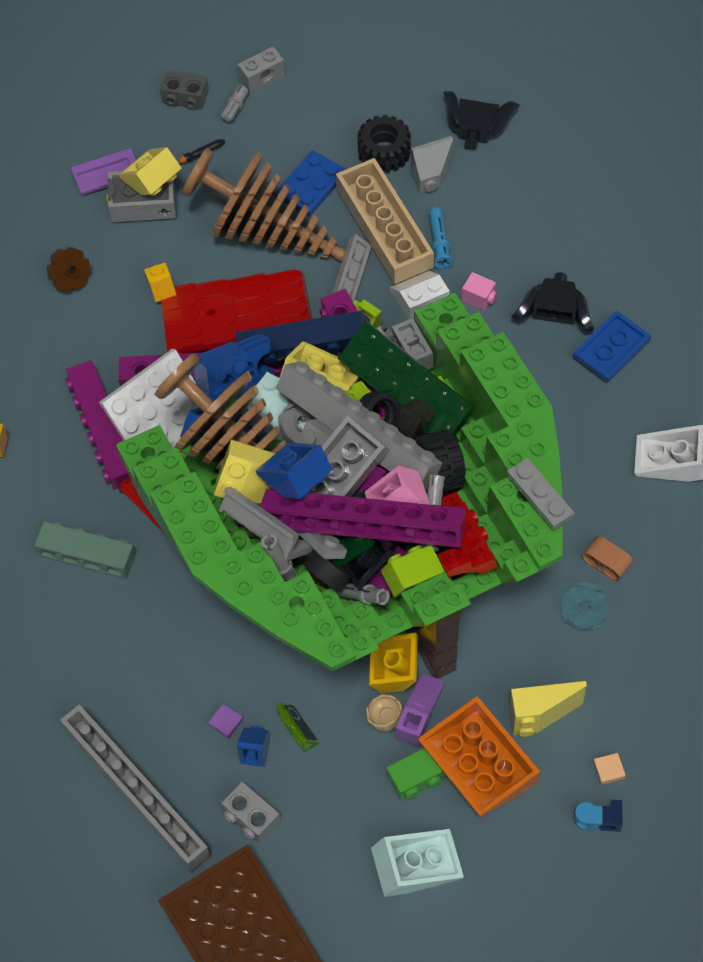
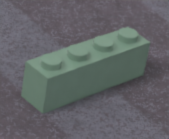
(85, 549)

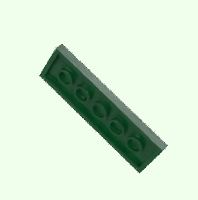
(396, 372)

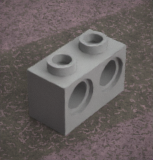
(411, 340)
(255, 809)

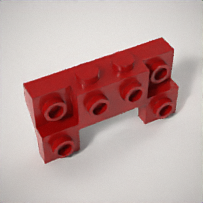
(474, 551)

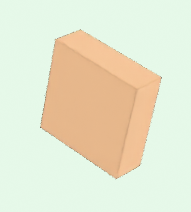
(609, 768)

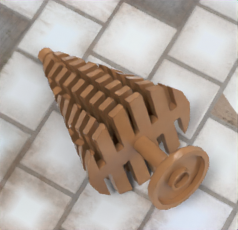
(238, 195)
(215, 413)

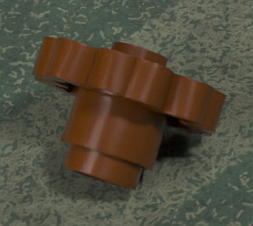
(68, 269)

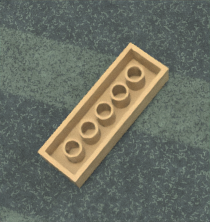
(384, 221)

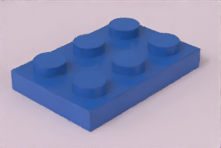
(312, 181)
(611, 346)

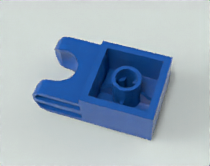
(226, 363)

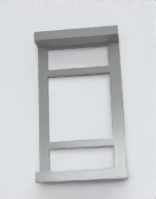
(263, 523)

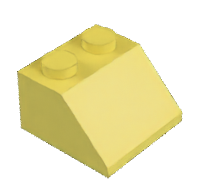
(151, 171)

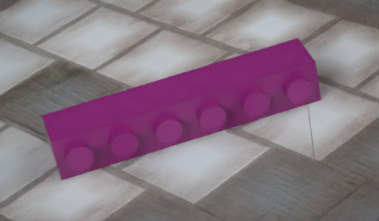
(88, 393)

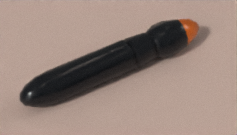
(189, 157)

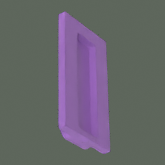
(94, 174)

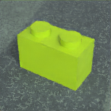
(412, 569)

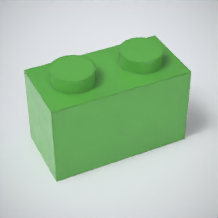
(414, 775)

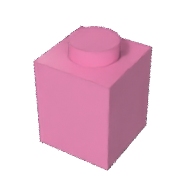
(479, 291)

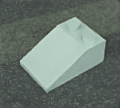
(274, 401)
(416, 861)

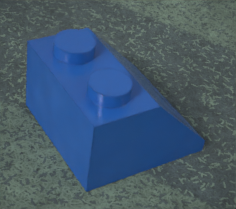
(295, 469)

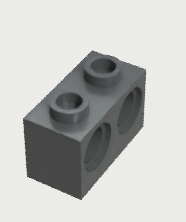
(184, 89)

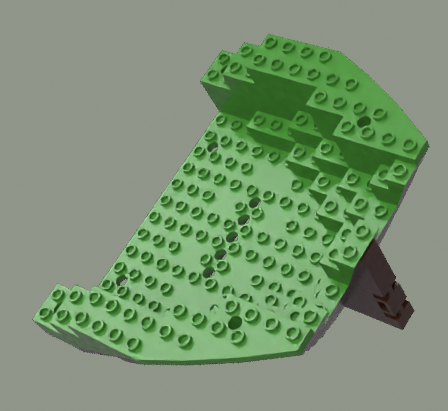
(505, 427)

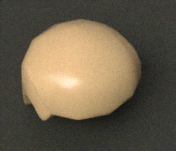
(384, 713)

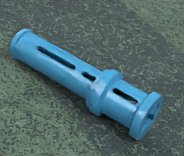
(440, 245)

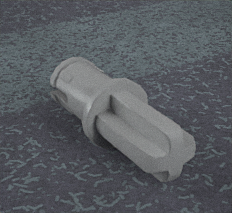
(234, 103)

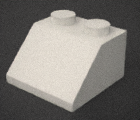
(419, 292)

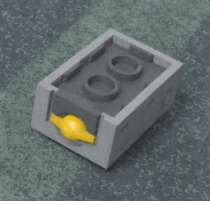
(129, 205)

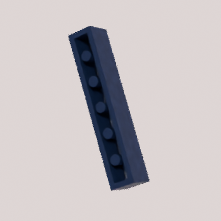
(326, 333)

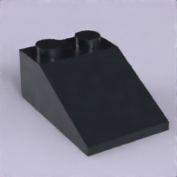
(367, 563)

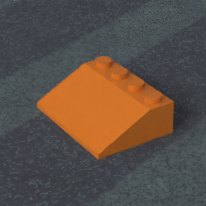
(480, 757)

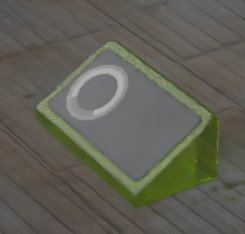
(297, 726)

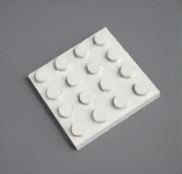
(136, 408)

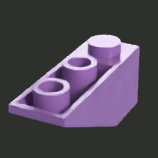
(419, 709)

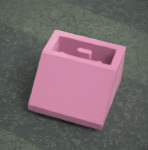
(401, 486)

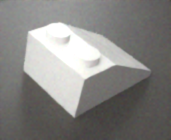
(671, 454)

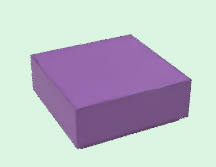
(225, 721)

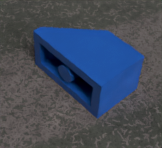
(253, 746)

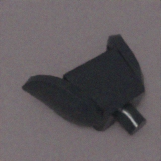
(477, 120)
(557, 302)

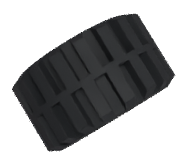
(385, 130)
(447, 451)

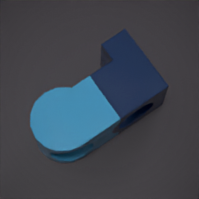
(599, 817)

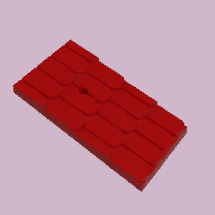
(213, 311)

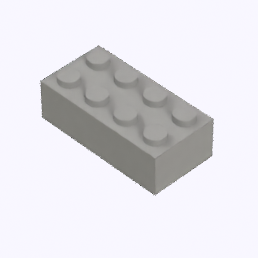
(352, 456)

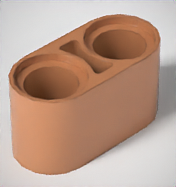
(607, 558)

